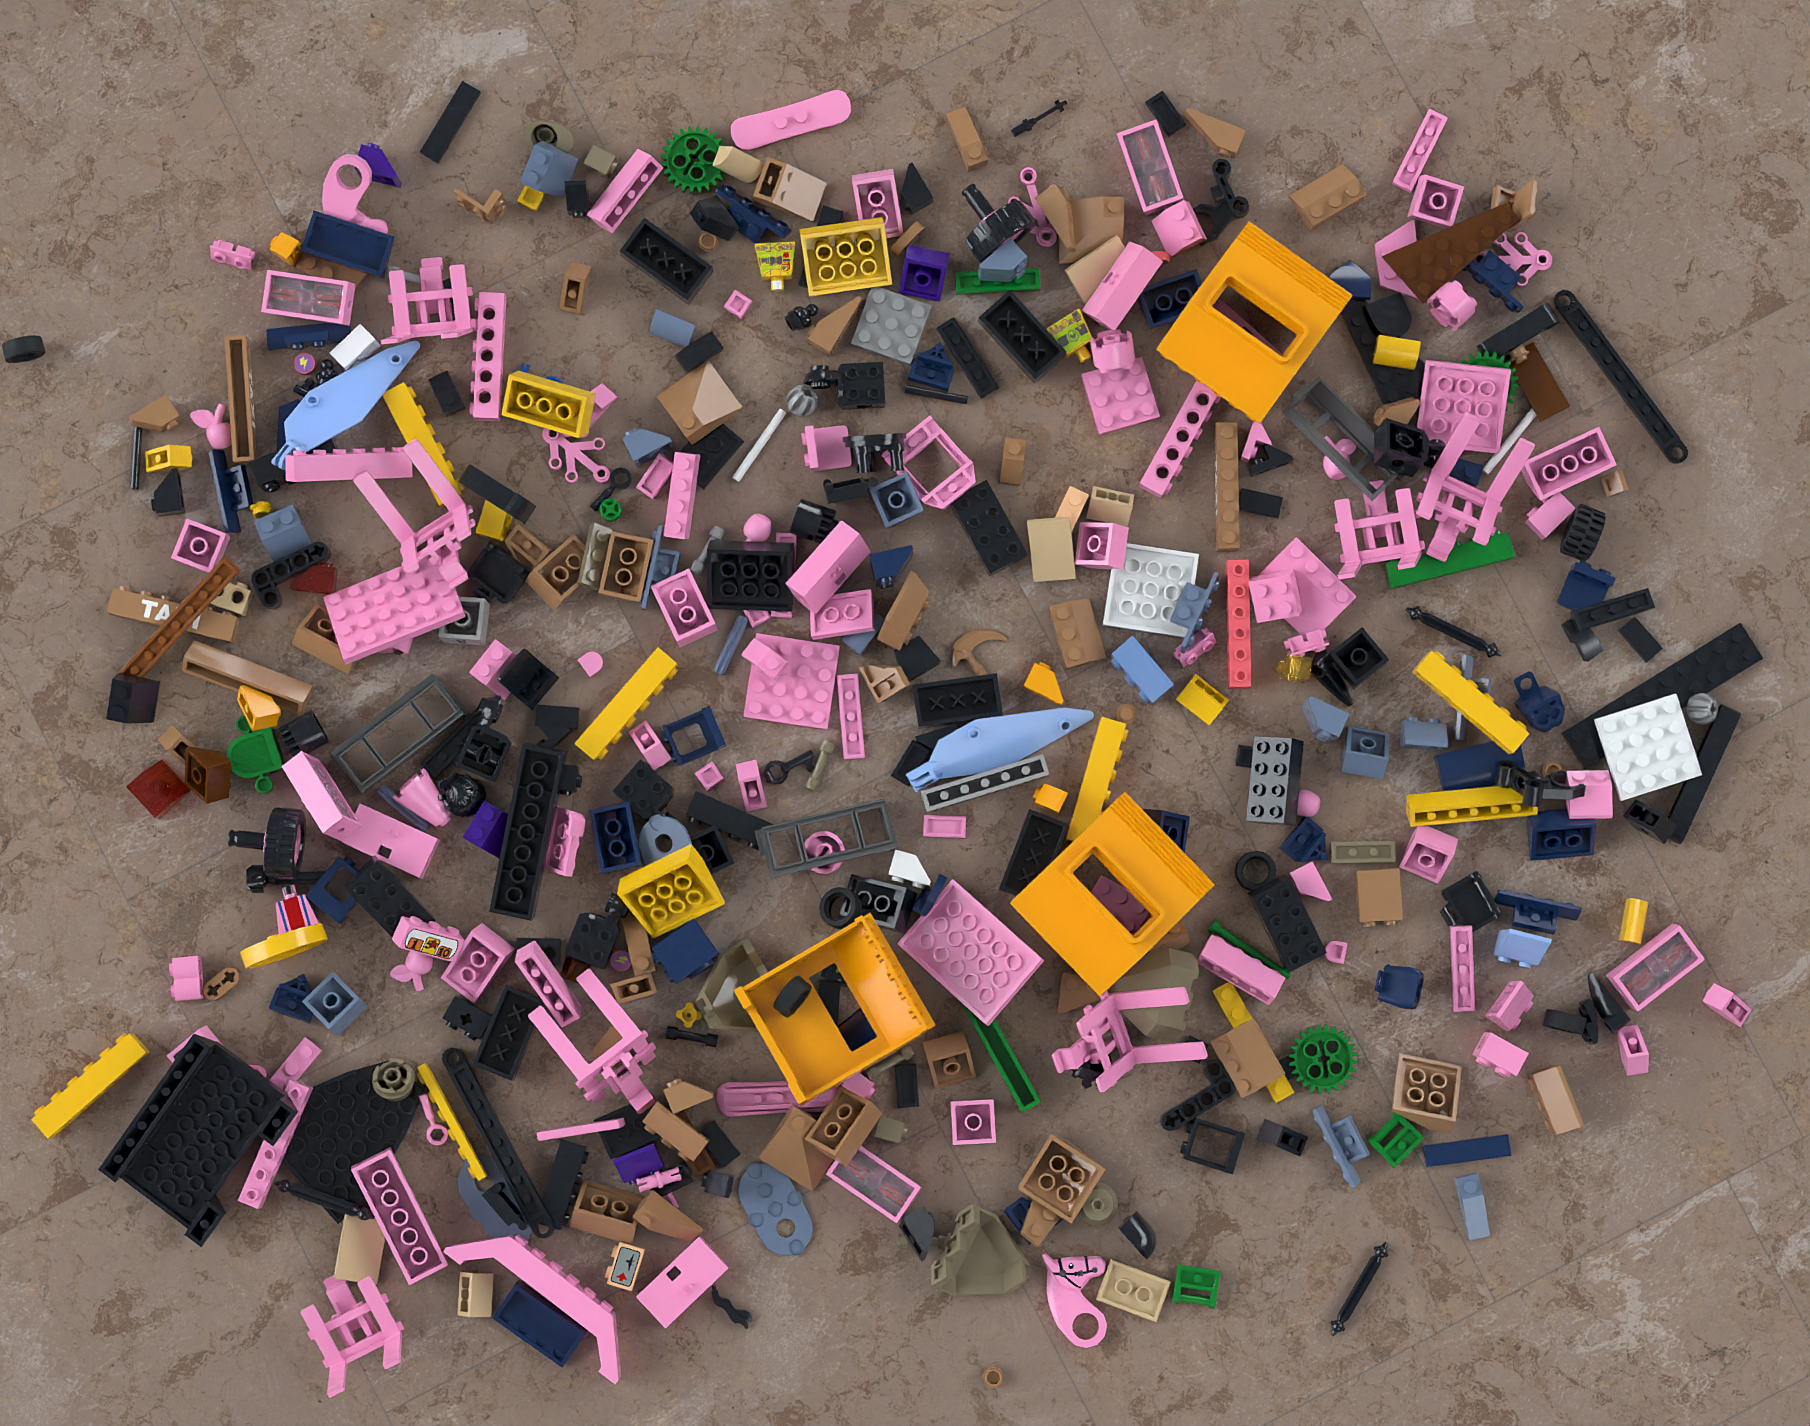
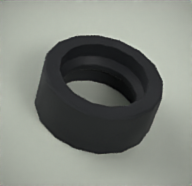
(23, 349)
(1254, 855)
(829, 898)
(792, 996)
(1564, 1021)

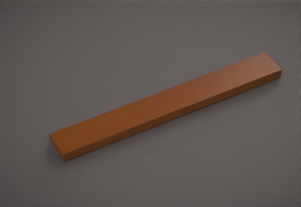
(181, 618)

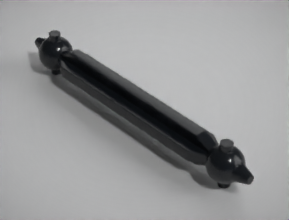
(1453, 631)
(324, 1200)
(1359, 1288)

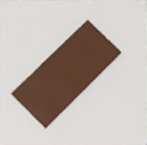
(1539, 384)

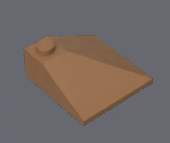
(1094, 224)
(699, 402)
(1427, 1092)
(792, 1153)
(1061, 1177)

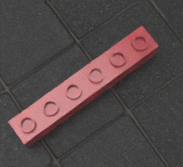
(1238, 624)

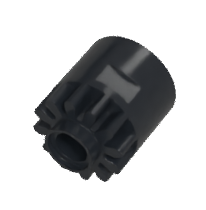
(813, 521)
(302, 735)

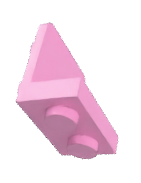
(826, 448)

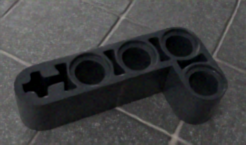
(1520, 331)
(497, 494)
(292, 571)
(1195, 1100)

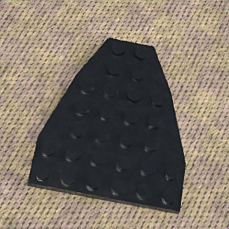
(343, 1127)

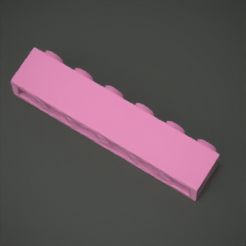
(345, 466)

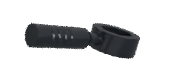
(608, 492)

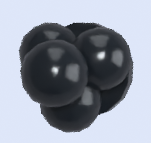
(800, 318)
(326, 373)

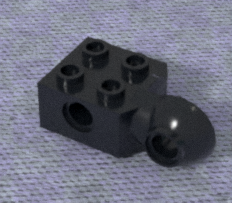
(856, 384)
(1404, 448)
(482, 747)
(645, 792)
(597, 935)

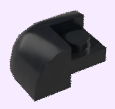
(1139, 1233)

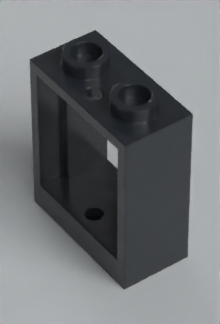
(1233, 1152)

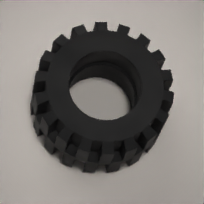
(1582, 532)

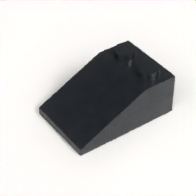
(886, 902)

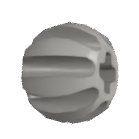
(802, 400)
(1702, 708)

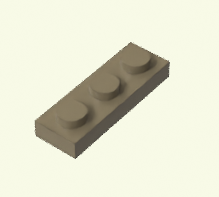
(594, 556)
(1363, 852)

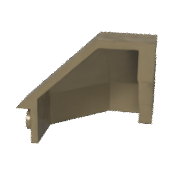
(1157, 971)
(718, 1000)
(979, 1258)

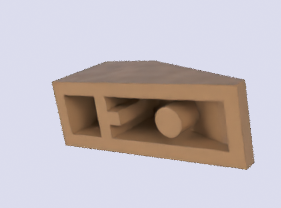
(1219, 134)
(967, 139)
(1059, 212)
(831, 328)
(638, 946)
(664, 1218)

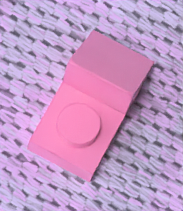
(603, 400)
(1256, 435)

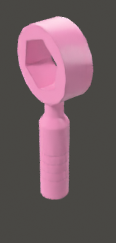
(430, 1116)

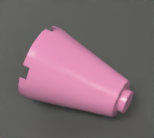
(422, 798)

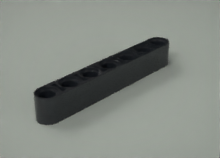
(1708, 757)

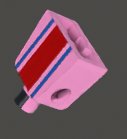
(295, 911)

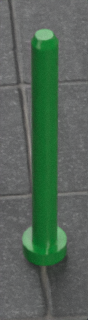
(1215, 927)

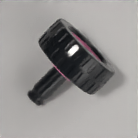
(997, 225)
(281, 843)

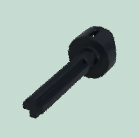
(257, 879)

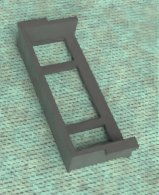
(1348, 422)
(411, 751)
(765, 845)

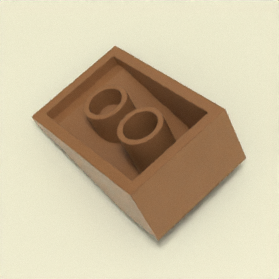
(558, 574)

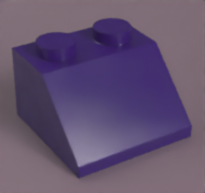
(381, 168)
(924, 273)
(488, 829)
(639, 1163)

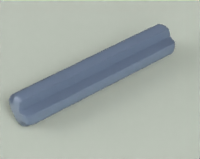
(731, 645)
(387, 794)

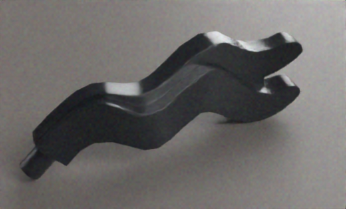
(736, 1315)

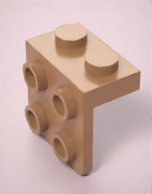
(1521, 202)
(489, 211)

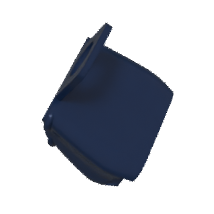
(1539, 704)
(1400, 986)

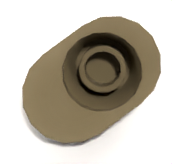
(549, 132)

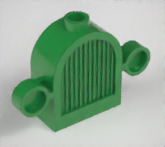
(255, 755)

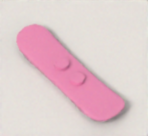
(791, 120)
(764, 1098)

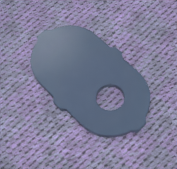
(661, 825)
(768, 1199)
(480, 1207)

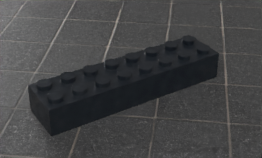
(528, 831)

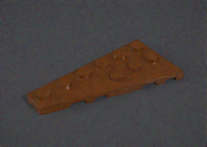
(1439, 257)

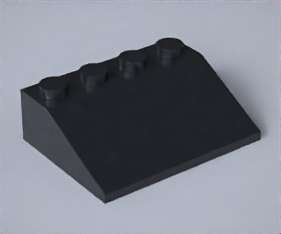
(749, 575)

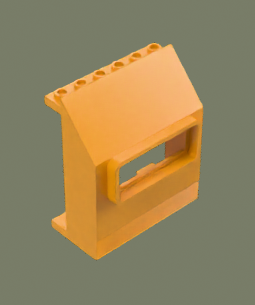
(1230, 357)
(1143, 862)
(808, 1041)

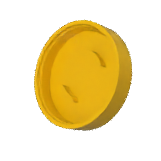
(283, 945)

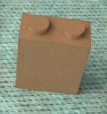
(1378, 896)

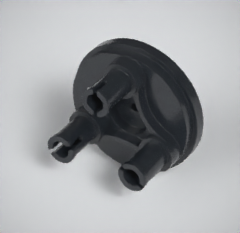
(866, 445)

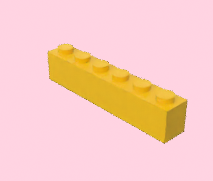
(413, 426)
(1470, 702)
(626, 705)
(1097, 775)
(1465, 806)
(90, 1085)

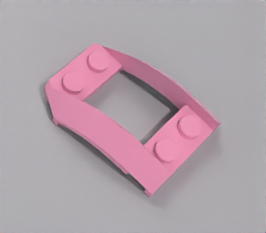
(955, 484)

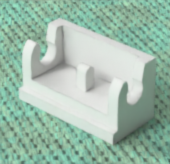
(355, 348)

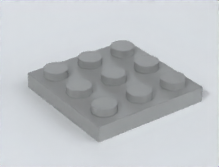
(891, 325)

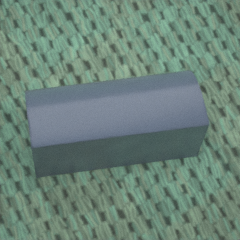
(672, 329)
(860, 641)

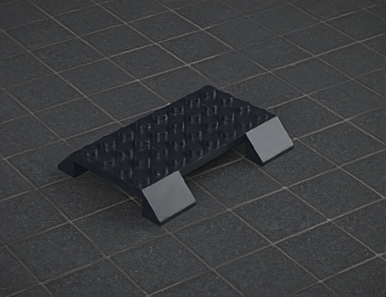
(197, 1133)

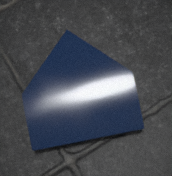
(1353, 280)
(932, 368)
(1305, 842)
(928, 897)
(289, 998)

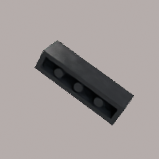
(726, 817)
(562, 1181)

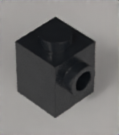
(571, 780)

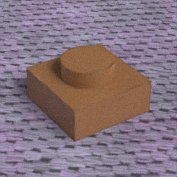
(1614, 483)

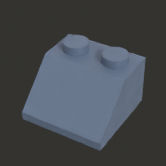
(549, 169)
(1004, 264)
(645, 445)
(896, 500)
(282, 532)
(1423, 735)
(1365, 752)
(334, 1004)

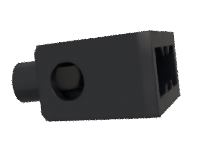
(916, 658)

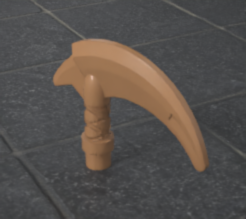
(965, 645)

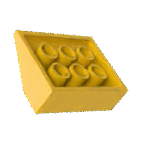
(845, 256)
(670, 891)

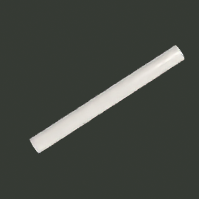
(1509, 441)
(759, 445)

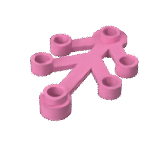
(1036, 211)
(1515, 259)
(574, 450)

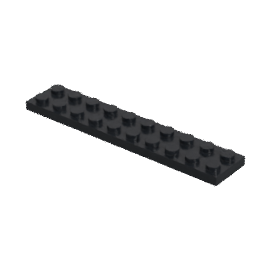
(1689, 676)

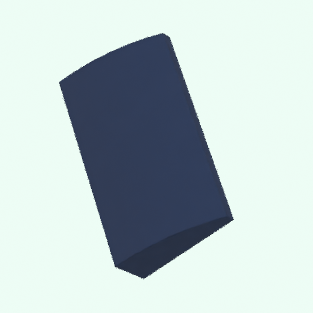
(348, 244)
(1473, 766)
(540, 1323)

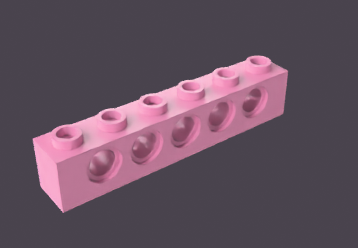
(492, 410)
(1150, 480)
(271, 1156)

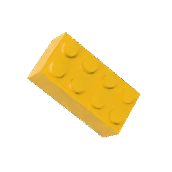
(548, 404)

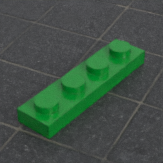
(969, 283)

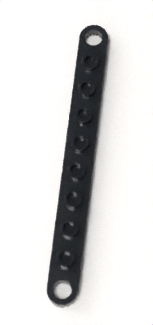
(1620, 376)
(498, 1143)

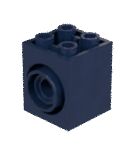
(685, 953)

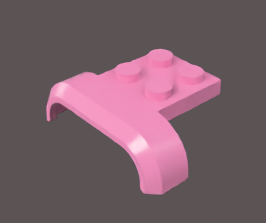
(564, 841)

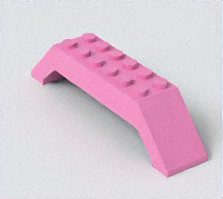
(555, 1286)

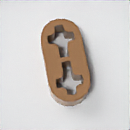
(907, 238)
(218, 979)

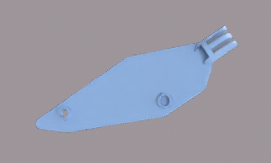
(342, 401)
(995, 743)

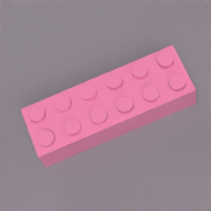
(399, 1215)

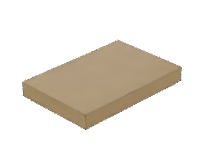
(1091, 269)
(1051, 549)
(359, 1249)
(1133, 1290)

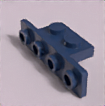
(750, 218)
(1497, 277)
(306, 335)
(231, 488)
(1536, 912)

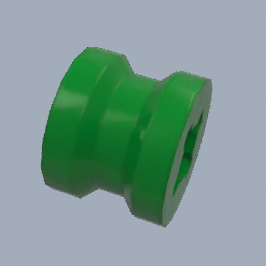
(607, 508)

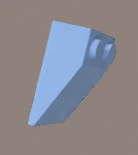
(1520, 947)

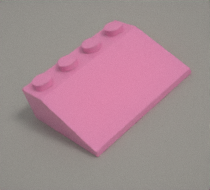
(1319, 589)

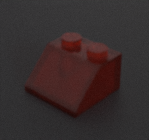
(158, 789)

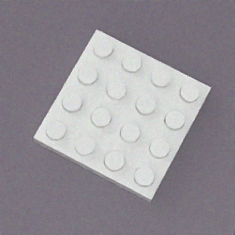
(1149, 589)
(1648, 747)

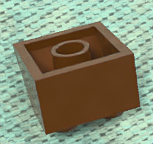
(208, 774)

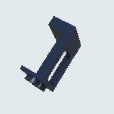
(709, 728)
(325, 900)

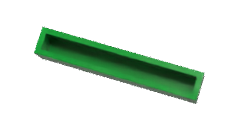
(1460, 559)
(1005, 1062)

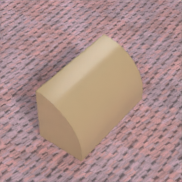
(738, 164)
(1110, 506)
(475, 1294)

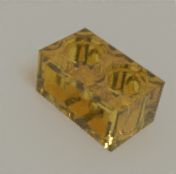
(1294, 668)

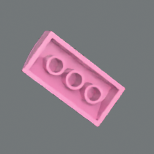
(1568, 464)

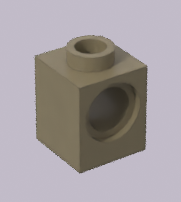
(601, 162)
(890, 1129)

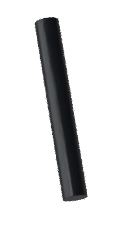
(936, 394)
(136, 456)

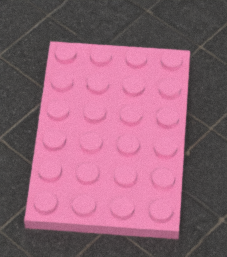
(391, 609)
(971, 952)

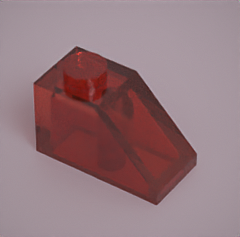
(317, 579)

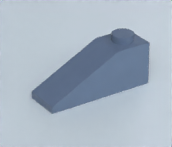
(1472, 1205)

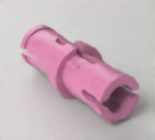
(658, 1179)

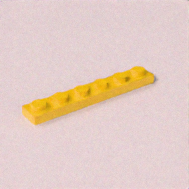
(1237, 1014)
(446, 1114)

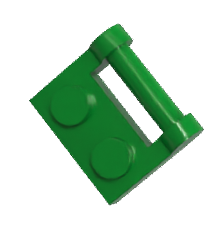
(1400, 1144)
(1198, 1279)

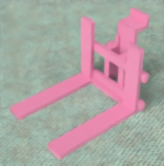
(429, 301)
(458, 516)
(1451, 519)
(1375, 525)
(1107, 1016)
(585, 1073)
(349, 1318)

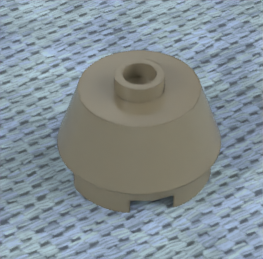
(393, 1079)
(1099, 1206)

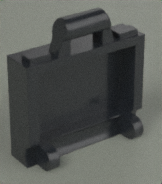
(847, 489)
(497, 573)
(1469, 903)
(504, 1206)

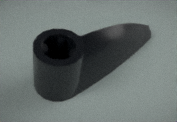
(1327, 674)
(1607, 1007)

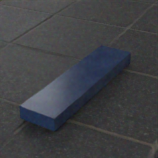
(1467, 1150)

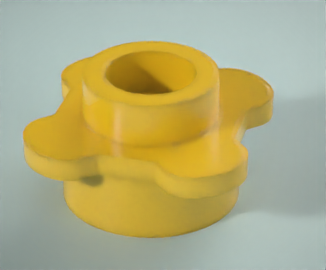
(261, 509)
(682, 1014)

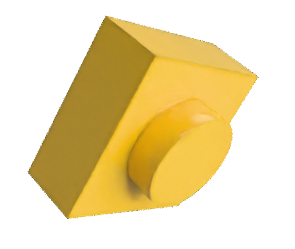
(531, 198)

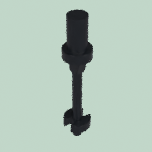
(1028, 124)

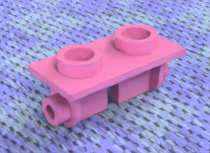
(222, 253)
(1203, 643)
(1315, 643)

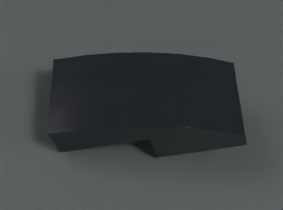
(698, 352)
(1584, 640)
(1591, 1027)

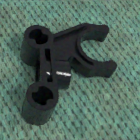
(1225, 201)
(1532, 787)

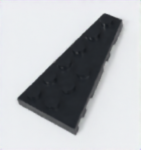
(1390, 382)

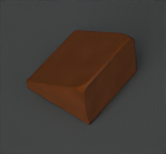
(573, 968)

